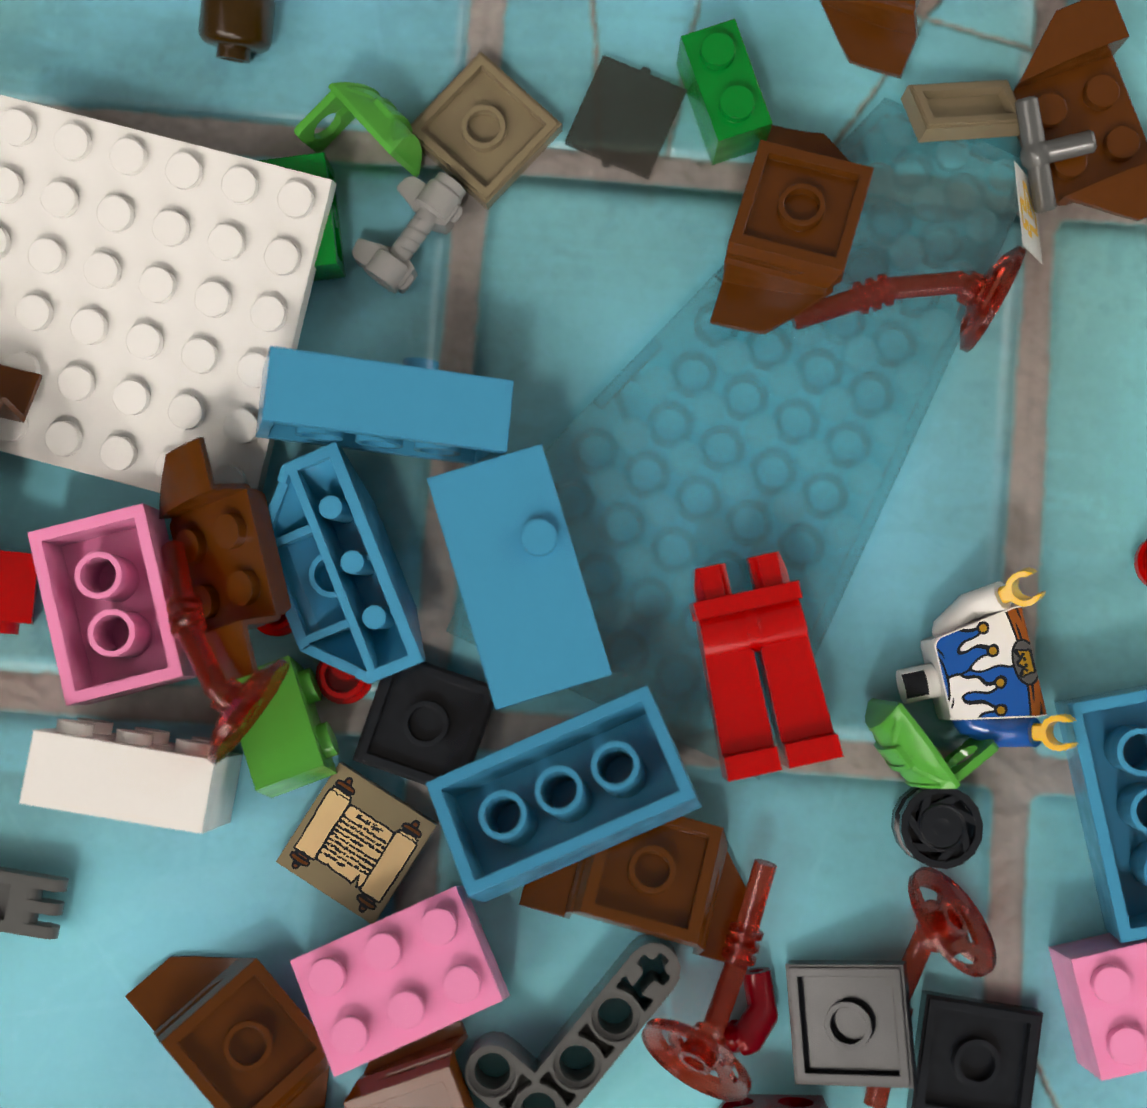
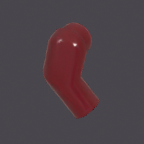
(760, 1016)

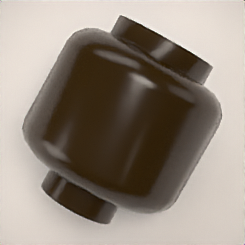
(237, 27)

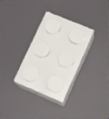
(130, 776)

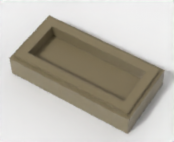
(961, 110)

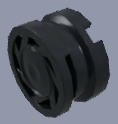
(937, 826)

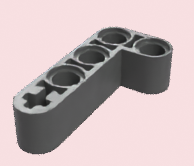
(584, 1028)

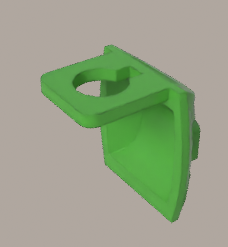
(373, 112)
(912, 752)

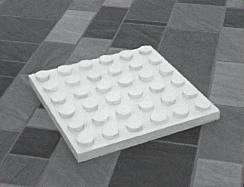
(146, 292)

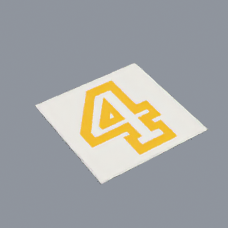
(1028, 217)

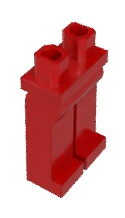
(775, 627)

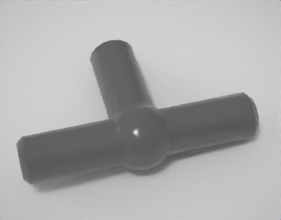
(1039, 153)

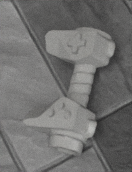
(436, 210)

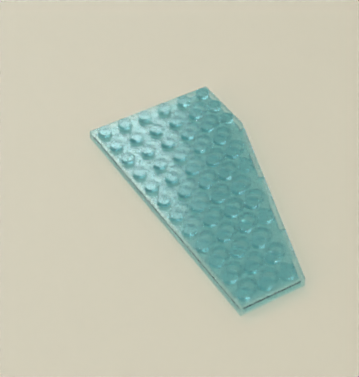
(775, 439)

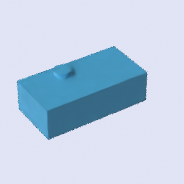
(383, 406)
(519, 576)
(562, 795)
(1111, 798)

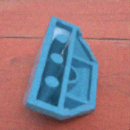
(342, 570)

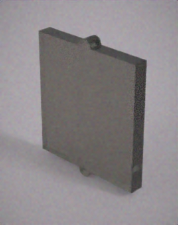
(625, 117)

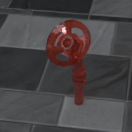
(976, 291)
(236, 703)
(943, 930)
(705, 1041)

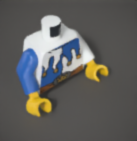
(985, 669)

